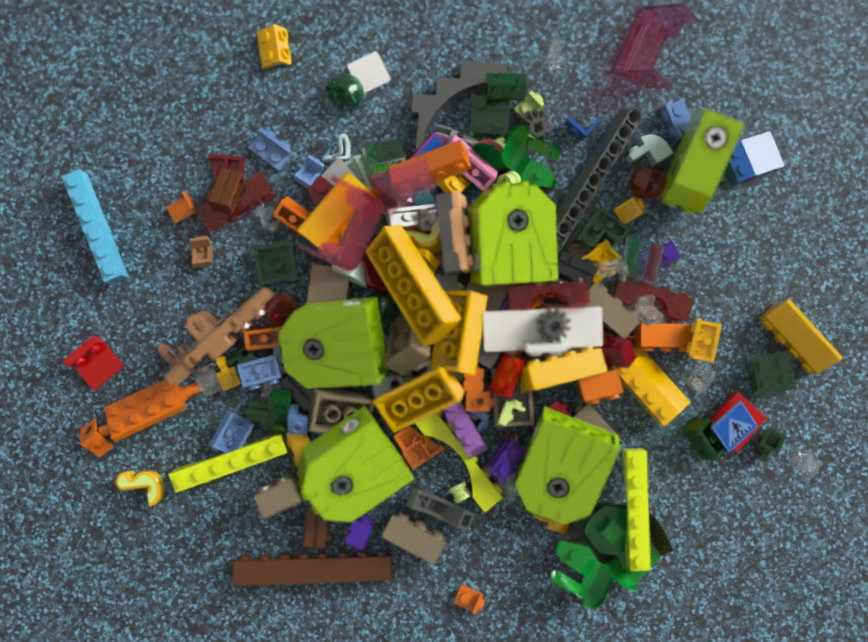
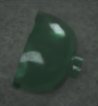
(345, 91)
(386, 305)

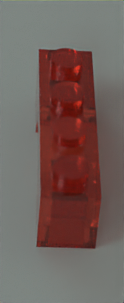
(257, 191)
(571, 293)
(674, 305)

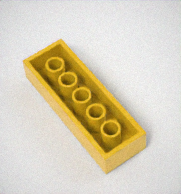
(412, 285)

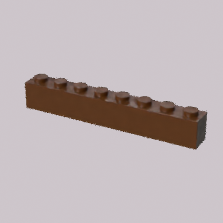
(312, 569)

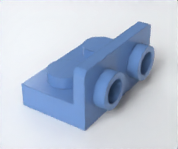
(677, 119)
(271, 149)
(259, 372)

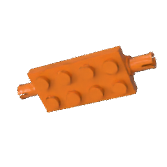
(145, 408)

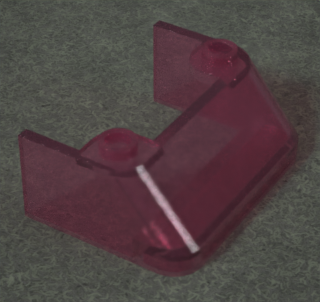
(646, 40)
(401, 184)
(359, 231)

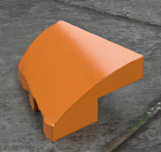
(415, 447)

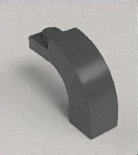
(440, 508)

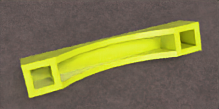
(227, 463)
(636, 484)
(483, 490)

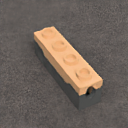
(453, 233)

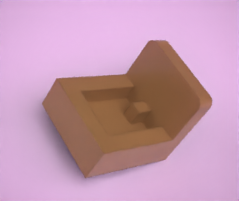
(201, 251)

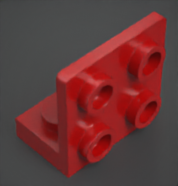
(94, 362)

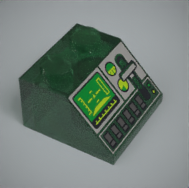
(382, 156)

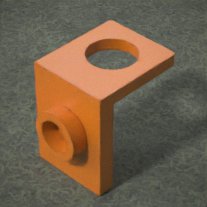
(182, 208)
(94, 441)

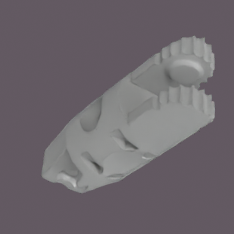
(447, 133)

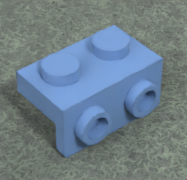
(231, 432)

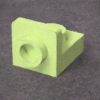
(532, 101)
(506, 414)

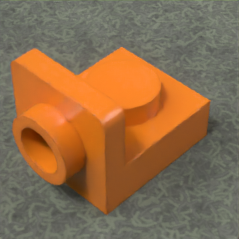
(469, 599)

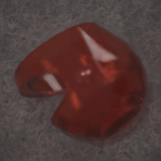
(643, 180)
(280, 309)

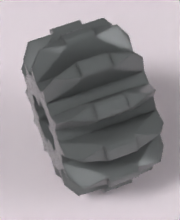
(541, 119)
(550, 319)

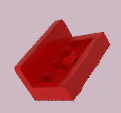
(506, 376)

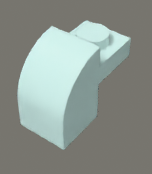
(653, 147)

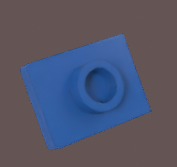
(577, 131)

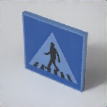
(734, 426)

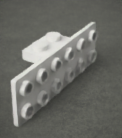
(519, 330)

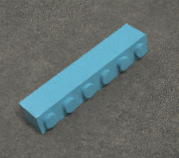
(95, 227)

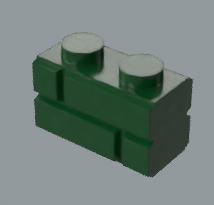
(505, 86)
(279, 409)
(703, 438)

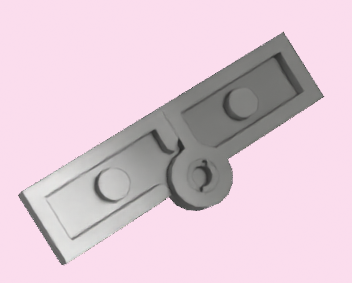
(414, 216)

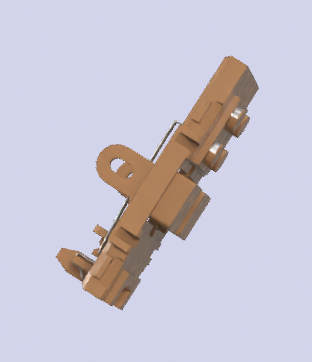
(213, 337)

